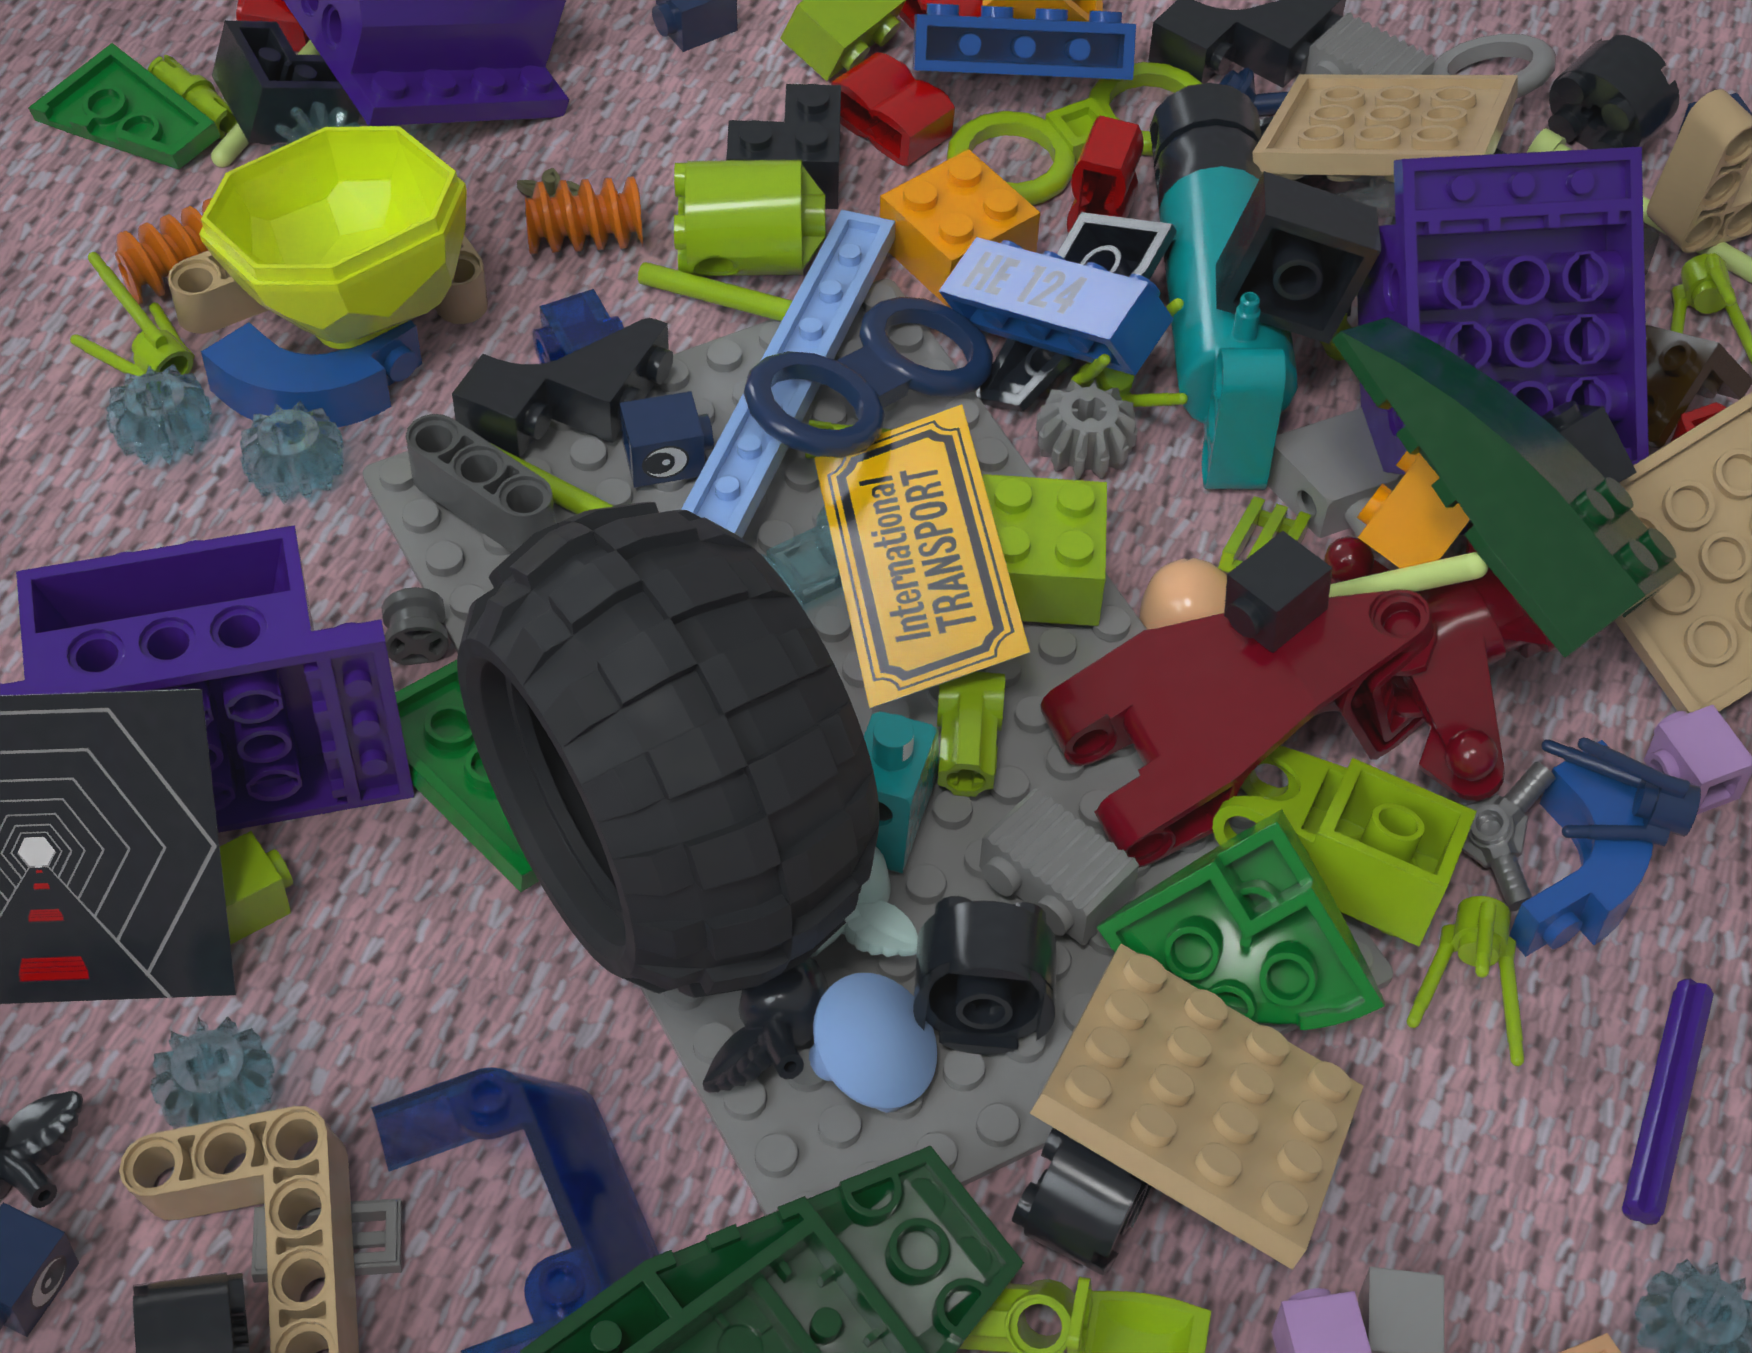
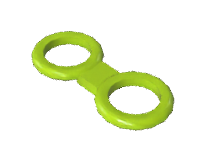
(1066, 128)

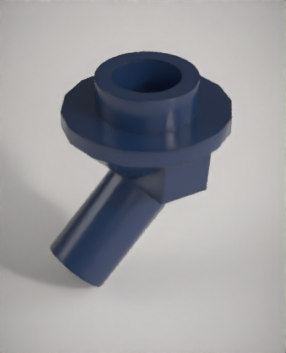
(1244, 81)

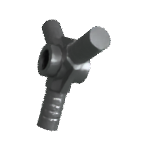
(1500, 832)

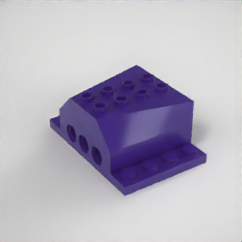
(439, 57)
(1523, 275)
(290, 711)

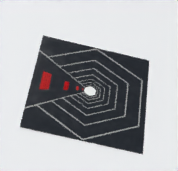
(109, 850)

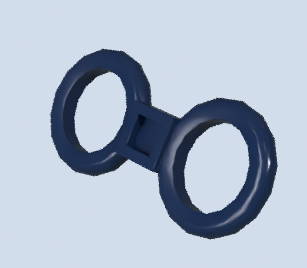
(868, 377)

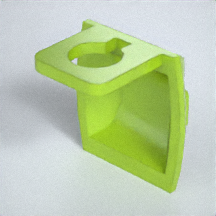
(1134, 1323)

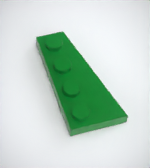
(451, 773)

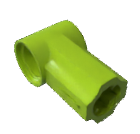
(969, 722)
(1005, 1323)

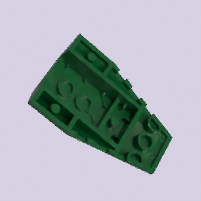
(1536, 504)
(862, 1268)

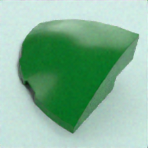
(1254, 932)

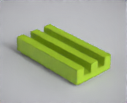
(1272, 523)

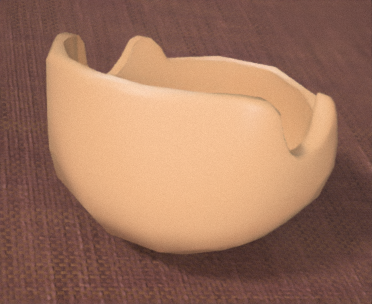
(1183, 593)

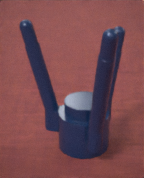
(1660, 799)

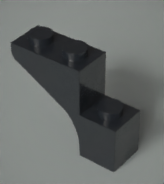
(1265, 38)
(584, 389)

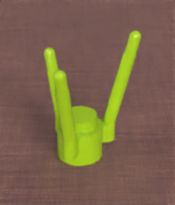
(1708, 290)
(151, 346)
(1111, 378)
(1481, 941)

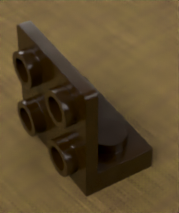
(1679, 370)

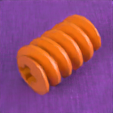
(583, 215)
(158, 252)

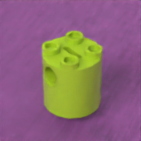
(747, 217)

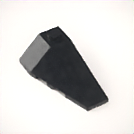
(1113, 242)

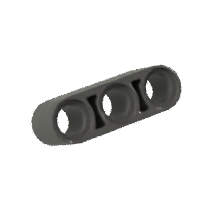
(478, 481)

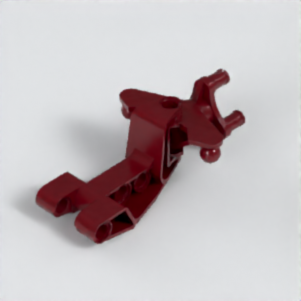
(1217, 703)

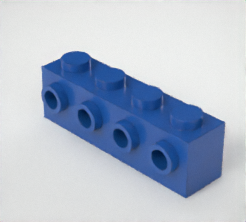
(1024, 46)

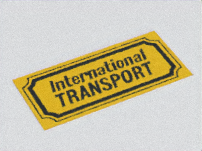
(920, 558)

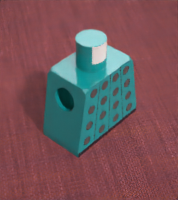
(905, 773)

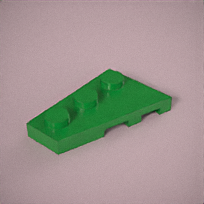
(128, 110)

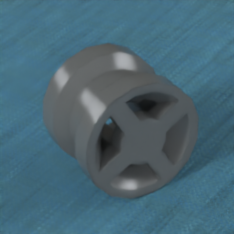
(415, 626)

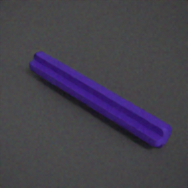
(1668, 1102)

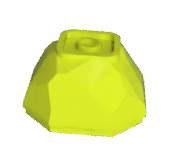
(341, 231)

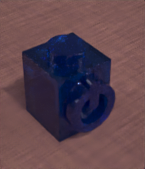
(572, 325)

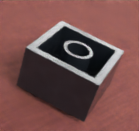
(1300, 256)

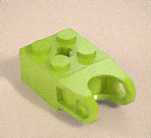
(1370, 835)

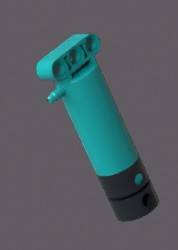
(1226, 363)

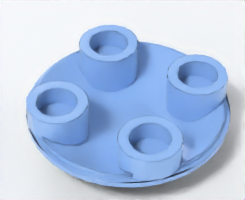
(872, 1042)

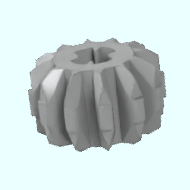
(1086, 429)

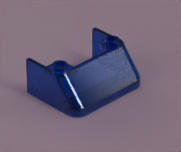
(575, 1160)

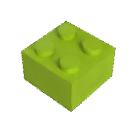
(1052, 545)

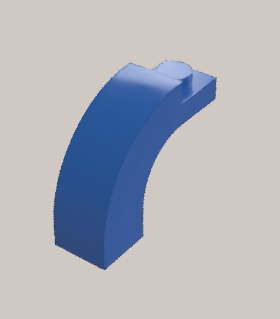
(348, 383)
(1610, 870)

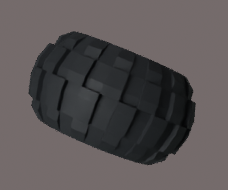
(670, 748)

